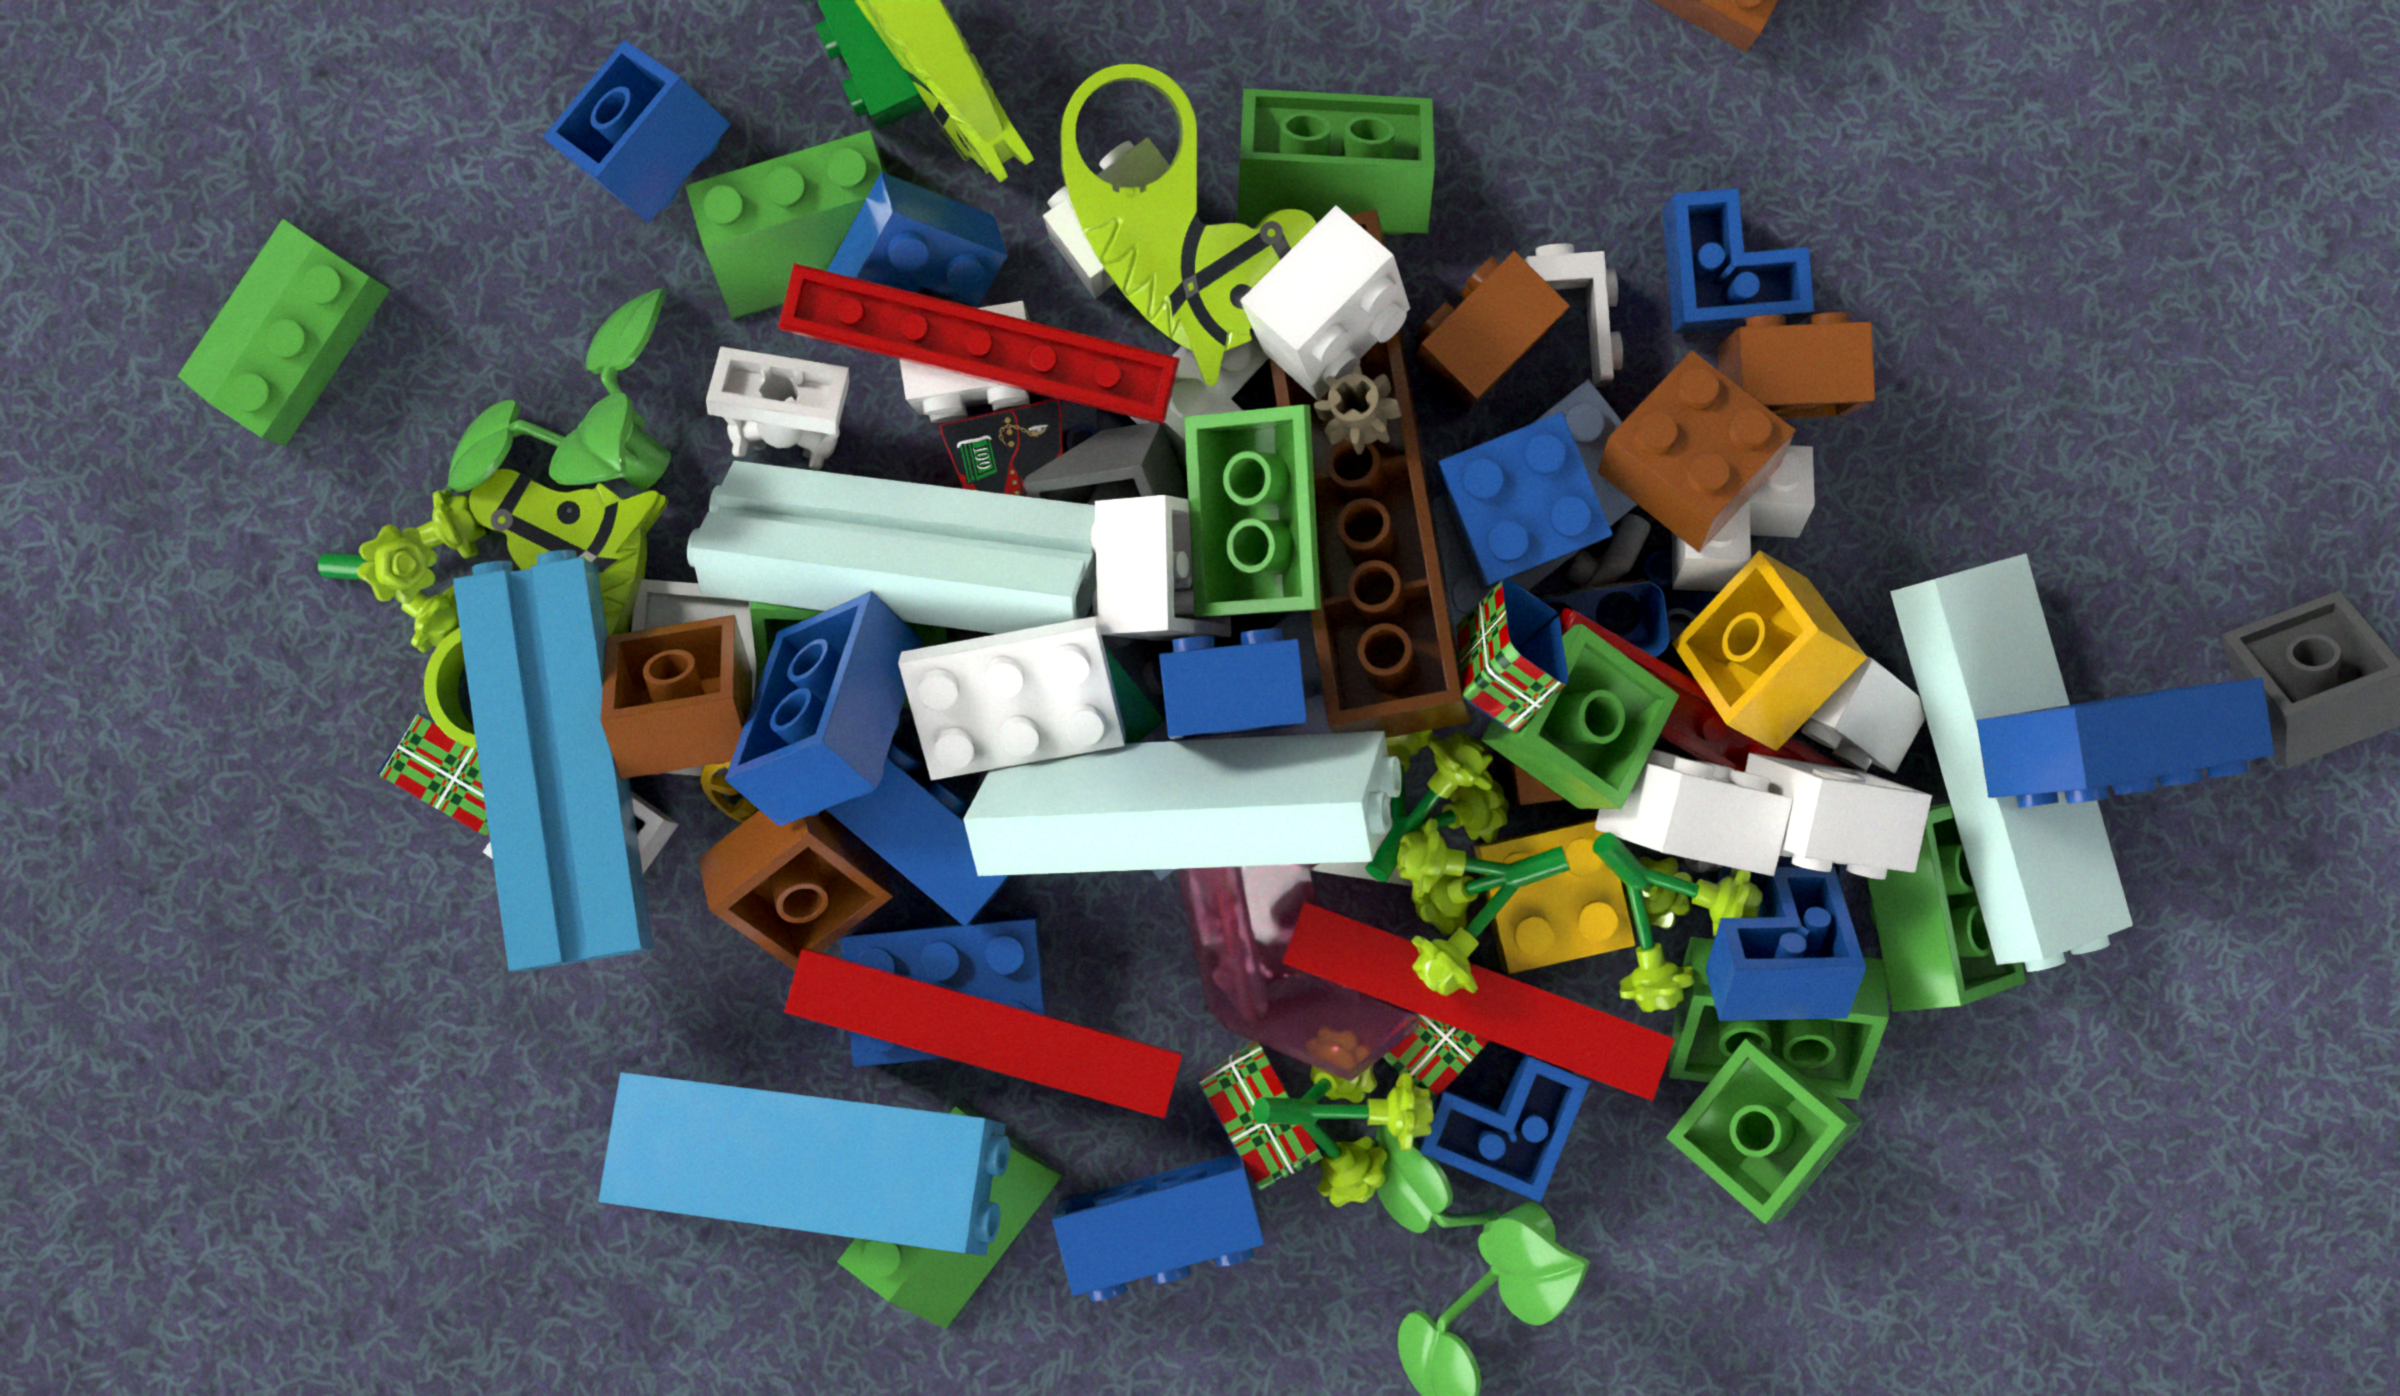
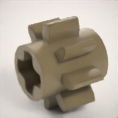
(1363, 393)

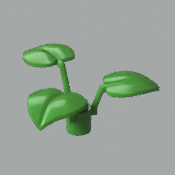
(609, 438)
(1532, 1270)

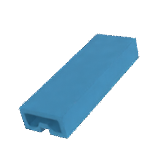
(547, 773)
(805, 1163)

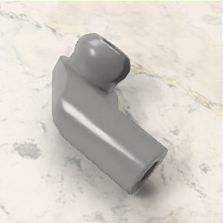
(1615, 560)

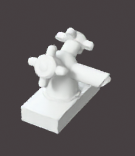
(778, 402)

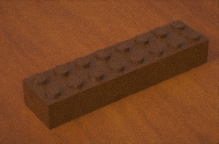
(1384, 594)

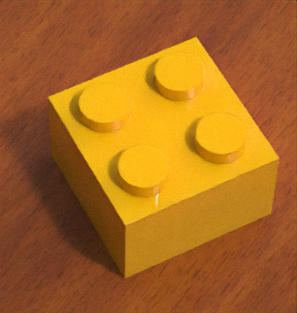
(1768, 651)
(1563, 914)

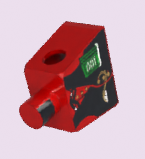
(1004, 446)

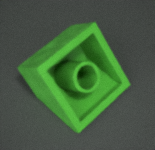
(1594, 730)
(1763, 1131)

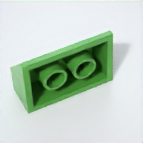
(1337, 152)
(781, 215)
(282, 334)
(1252, 512)
(1934, 927)
(1828, 1050)
(940, 1281)

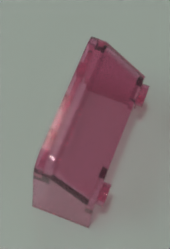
(1240, 936)

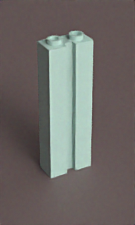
(919, 547)
(1188, 806)
(2037, 869)

